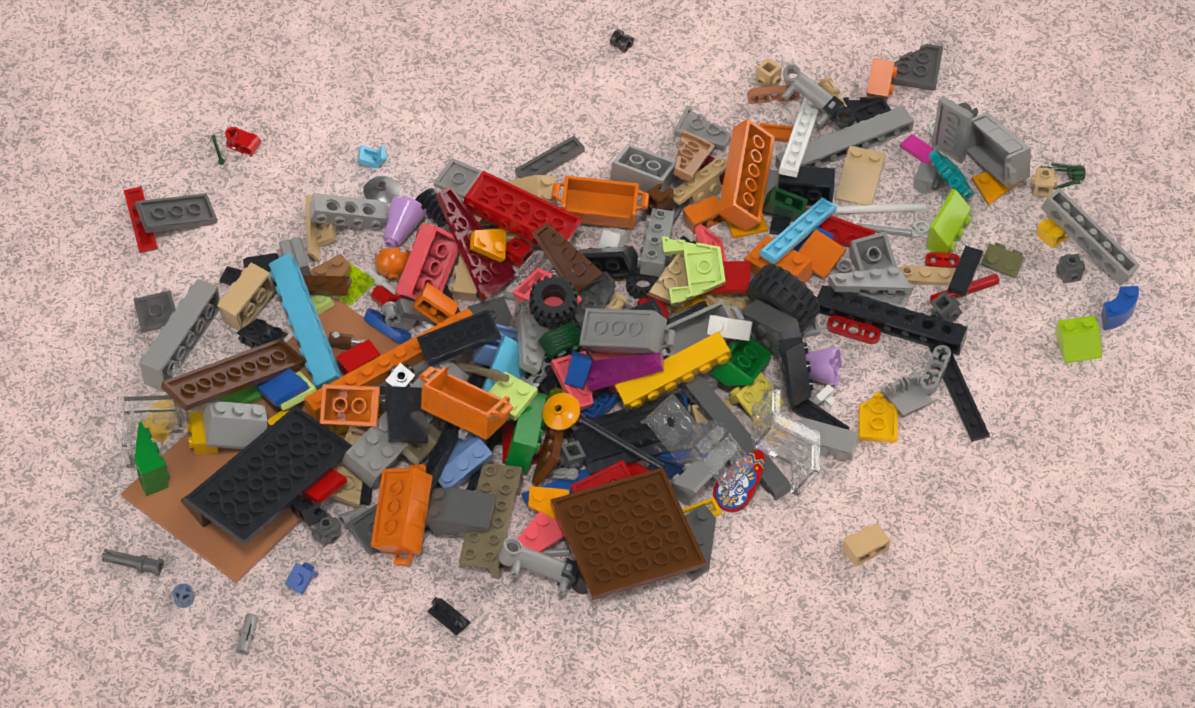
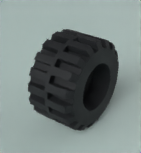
(553, 288)

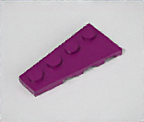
(622, 369)

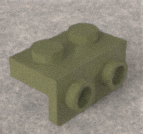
(1003, 260)

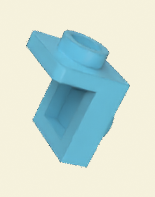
(371, 157)

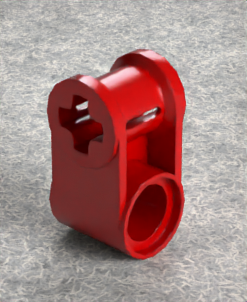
(243, 142)

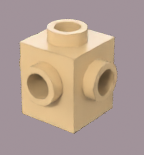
(768, 73)
(1044, 182)

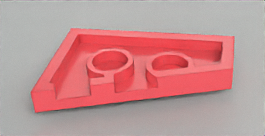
(541, 533)

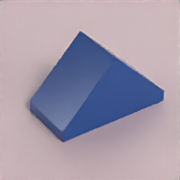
(577, 369)

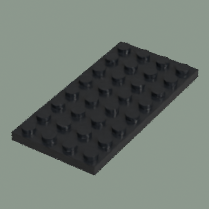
(268, 475)

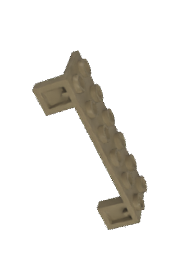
(483, 547)

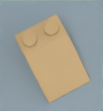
(860, 176)

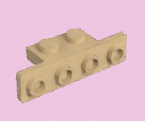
(703, 184)
(317, 234)

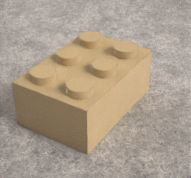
(246, 297)

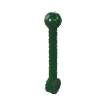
(221, 161)

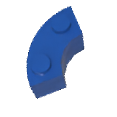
(1121, 308)

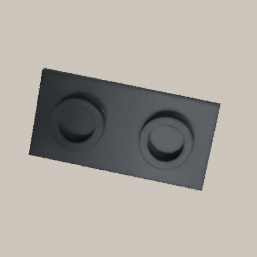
(448, 616)

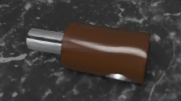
(342, 340)

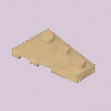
(672, 277)

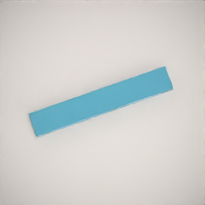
(798, 231)

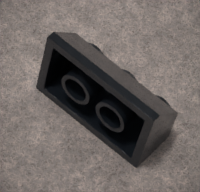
(614, 260)
(795, 370)

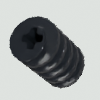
(430, 202)

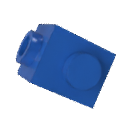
(300, 577)

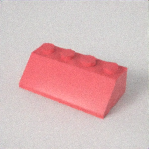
(428, 261)

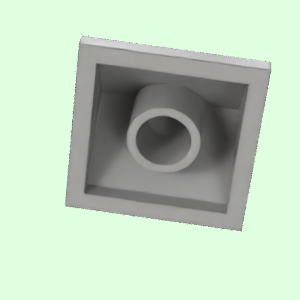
(872, 252)

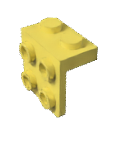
(750, 394)

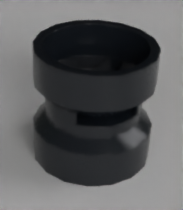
(621, 40)

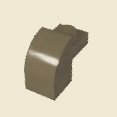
(419, 452)

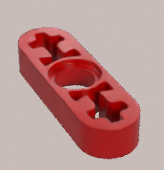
(851, 323)

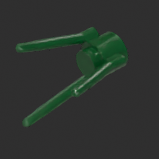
(1075, 172)

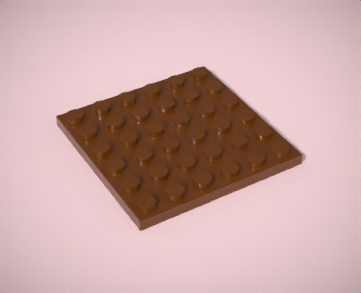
(627, 533)

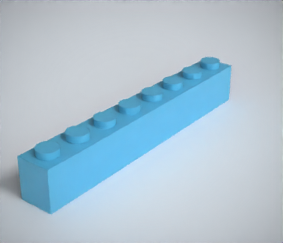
(305, 321)

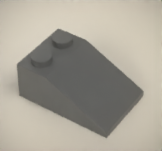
(459, 511)

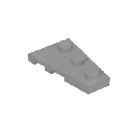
(702, 128)

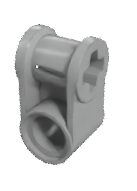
(394, 318)

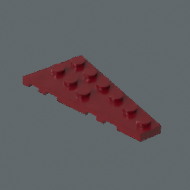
(486, 272)

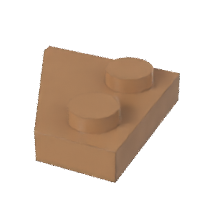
(334, 267)

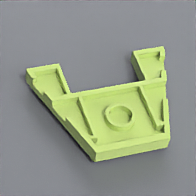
(702, 267)

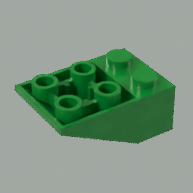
(149, 465)

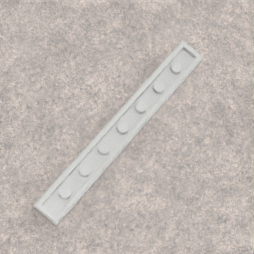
(799, 139)

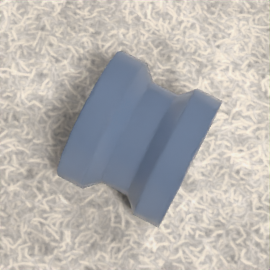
(181, 591)

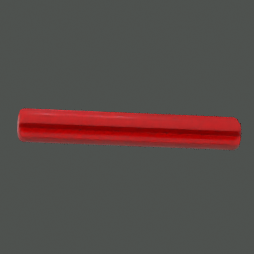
(975, 286)

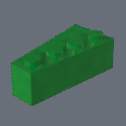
(526, 434)

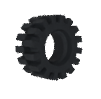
(636, 290)

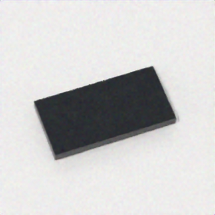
(458, 337)

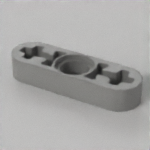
(936, 377)

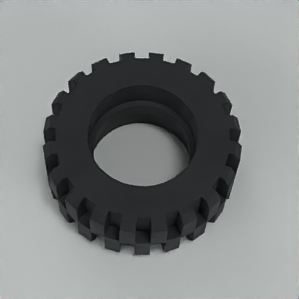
(784, 292)

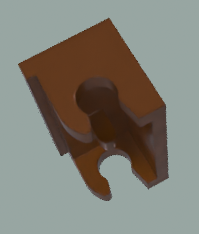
(660, 200)

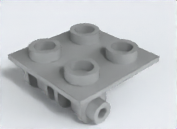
(906, 394)

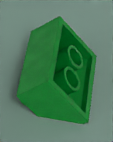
(744, 365)

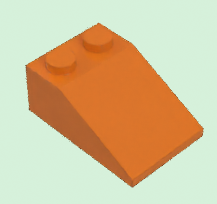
(349, 405)

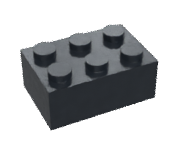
(810, 183)

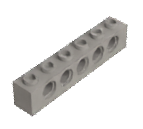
(1090, 236)

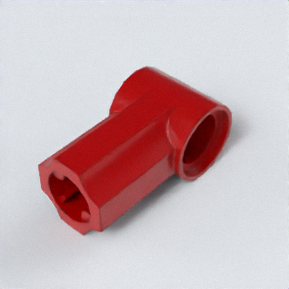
(382, 295)

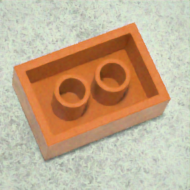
(793, 261)

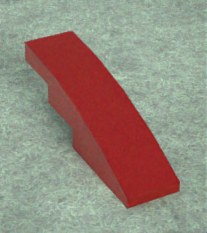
(145, 241)

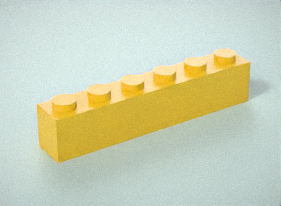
(677, 369)

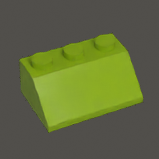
(949, 224)

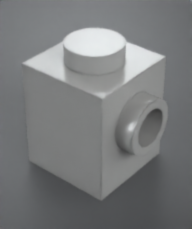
(926, 178)

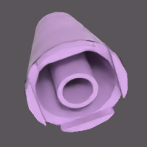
(402, 219)
(825, 365)

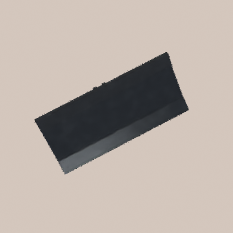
(627, 425)

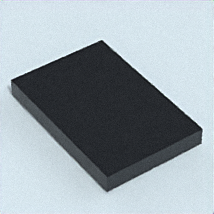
(404, 415)

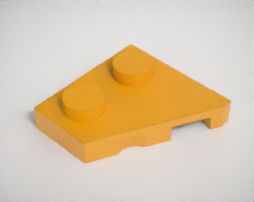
(540, 499)

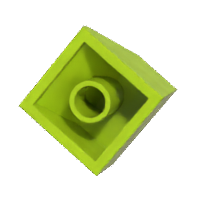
(1079, 339)

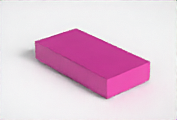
(917, 148)

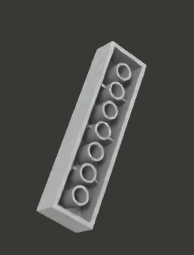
(374, 452)

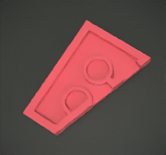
(583, 396)

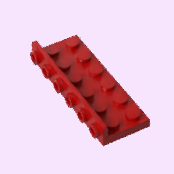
(517, 209)

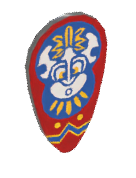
(742, 492)

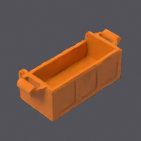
(601, 200)
(463, 403)
(402, 512)

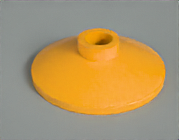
(566, 416)

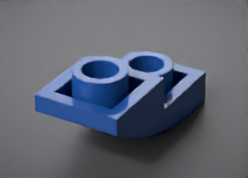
(601, 404)

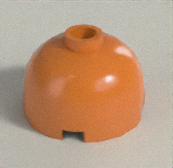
(391, 262)

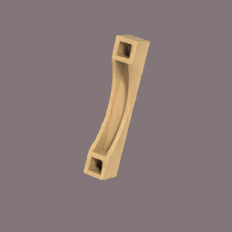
(464, 285)

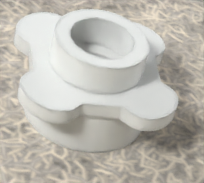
(917, 229)

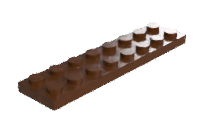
(232, 374)

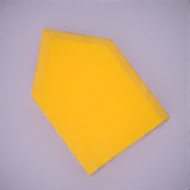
(878, 420)

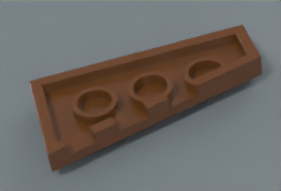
(566, 258)
(548, 455)

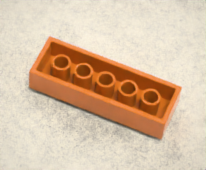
(746, 175)

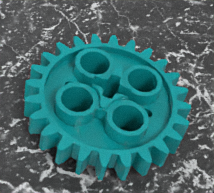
(951, 173)

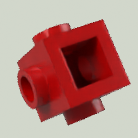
(517, 252)

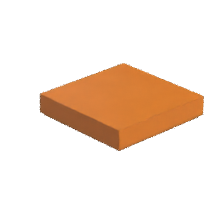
(823, 253)

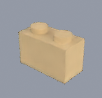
(866, 544)

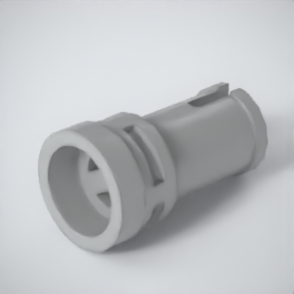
(349, 516)

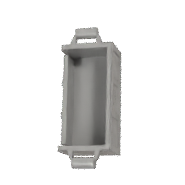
(999, 150)
(695, 327)
(625, 331)

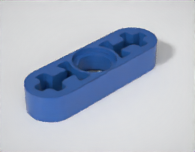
(377, 320)

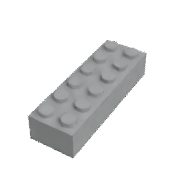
(180, 333)

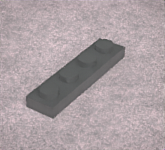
(551, 158)

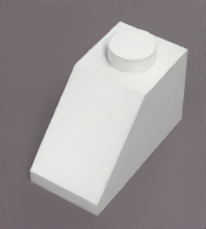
(613, 237)
(730, 327)

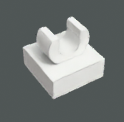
(824, 397)

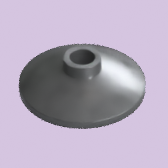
(374, 192)

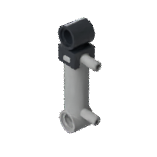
(830, 105)
(566, 573)

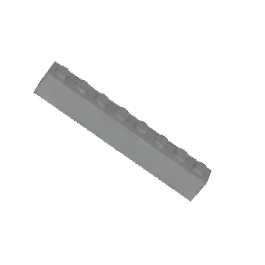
(862, 135)

